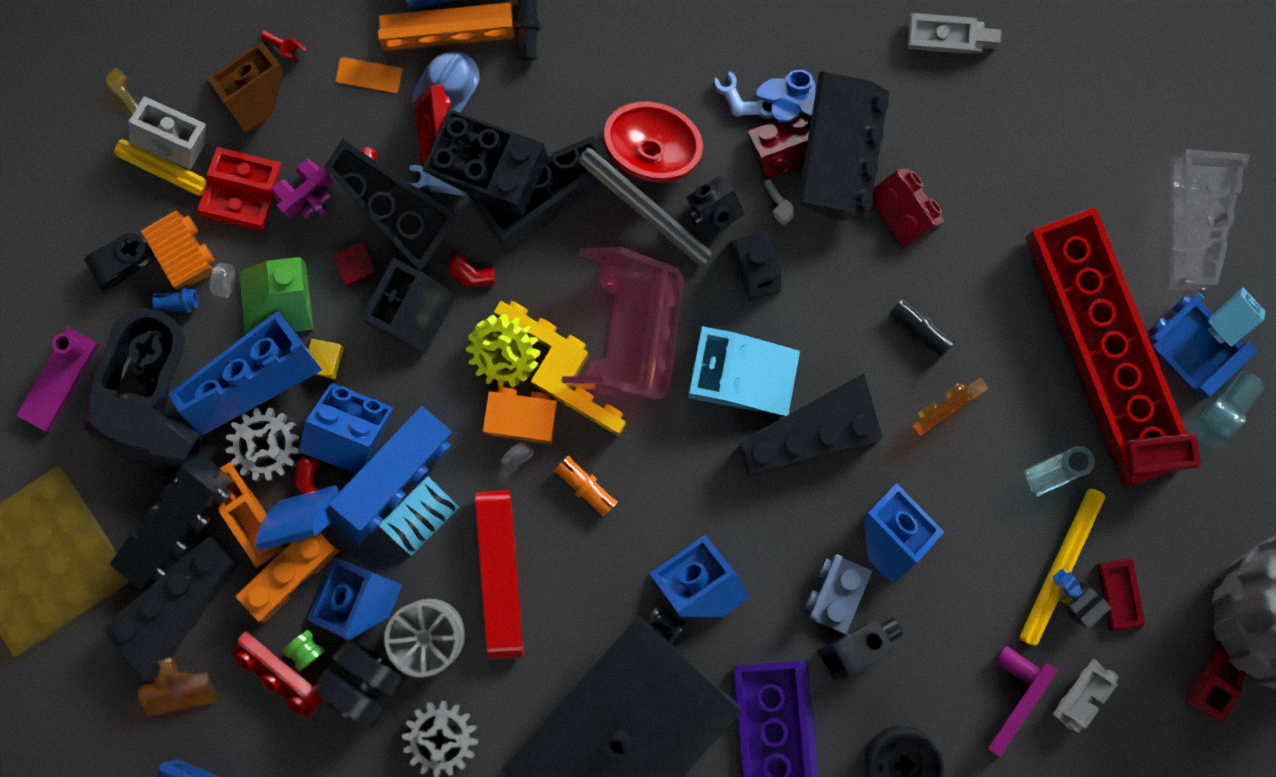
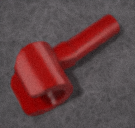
(287, 46)

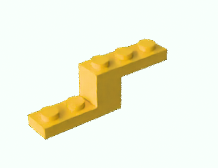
(563, 359)

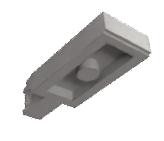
(950, 34)

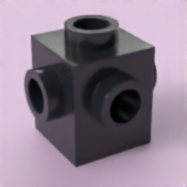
(714, 206)

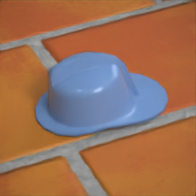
(456, 73)

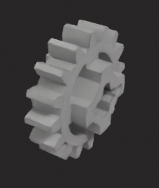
(271, 433)
(437, 754)

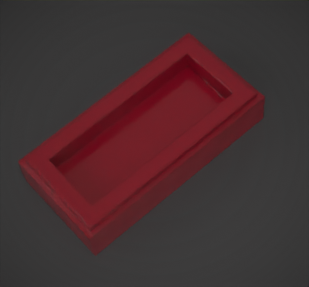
(1163, 454)
(1122, 594)

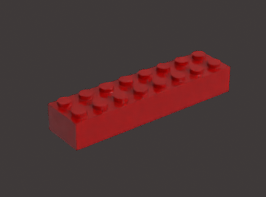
(1104, 335)

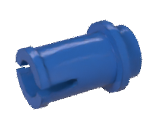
(176, 301)

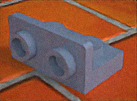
(838, 594)

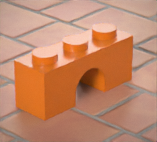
(276, 583)

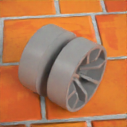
(424, 637)

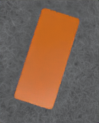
(369, 75)

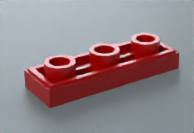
(276, 676)

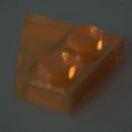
(956, 397)

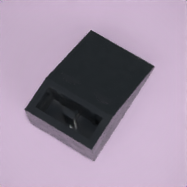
(487, 162)

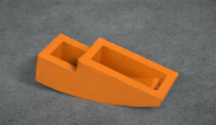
(245, 517)

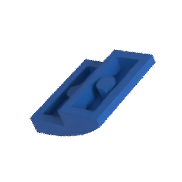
(296, 518)

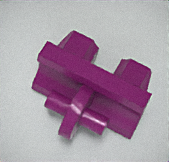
(315, 182)

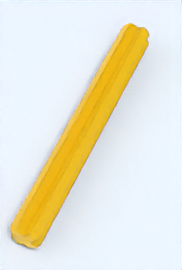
(1064, 560)

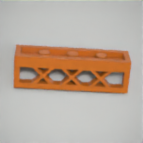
(446, 26)

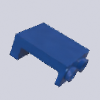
(1193, 352)

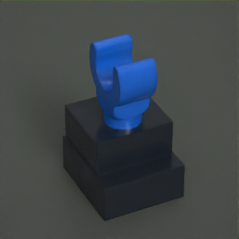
(1081, 600)

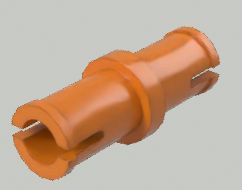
(585, 486)

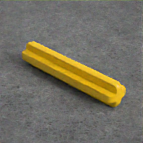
(160, 167)

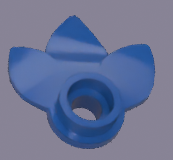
(789, 95)

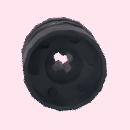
(906, 741)

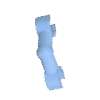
(738, 107)

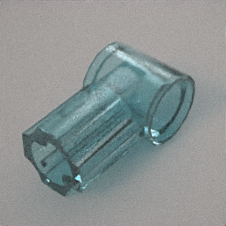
(1227, 411)
(1056, 471)

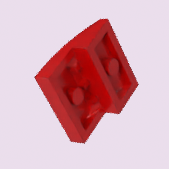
(239, 189)

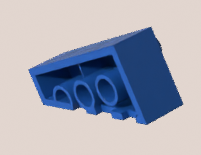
(245, 375)
(388, 476)

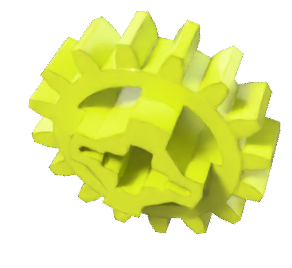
(503, 350)

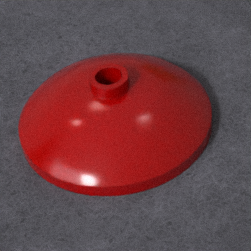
(652, 142)

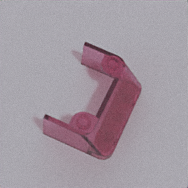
(641, 325)

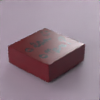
(354, 264)

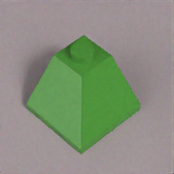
(275, 287)

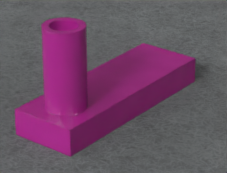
(58, 379)
(1033, 676)

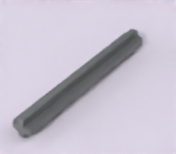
(644, 206)

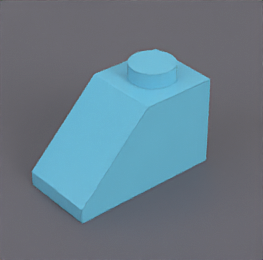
(1236, 318)

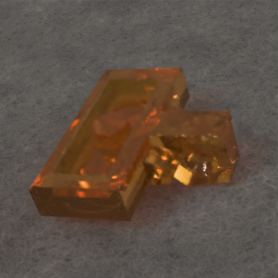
(175, 690)

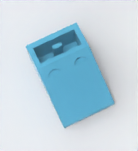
(743, 372)

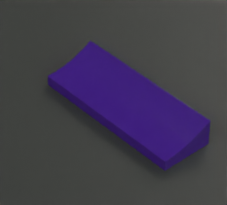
(776, 719)

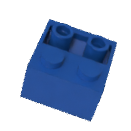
(345, 428)

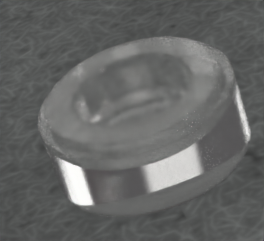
(222, 280)
(517, 456)

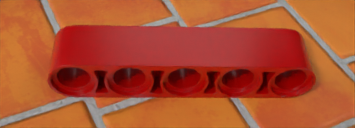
(499, 575)

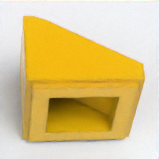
(328, 357)

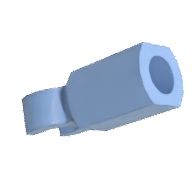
(433, 183)

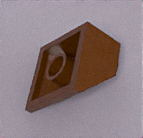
(249, 86)

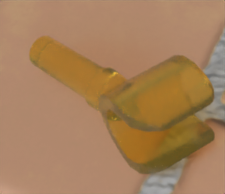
(117, 81)

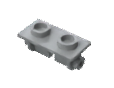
(1093, 683)

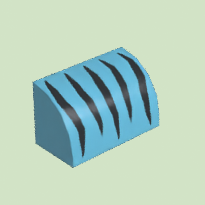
(419, 516)

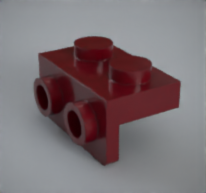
(781, 145)
(906, 206)

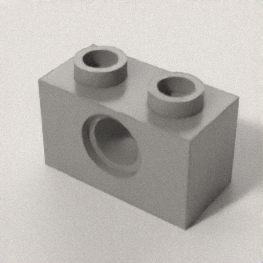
(167, 133)

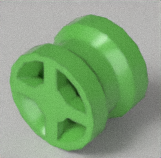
(303, 651)

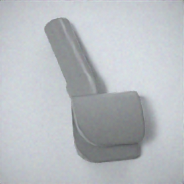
(784, 211)

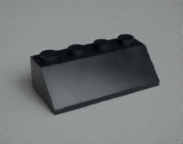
(843, 147)

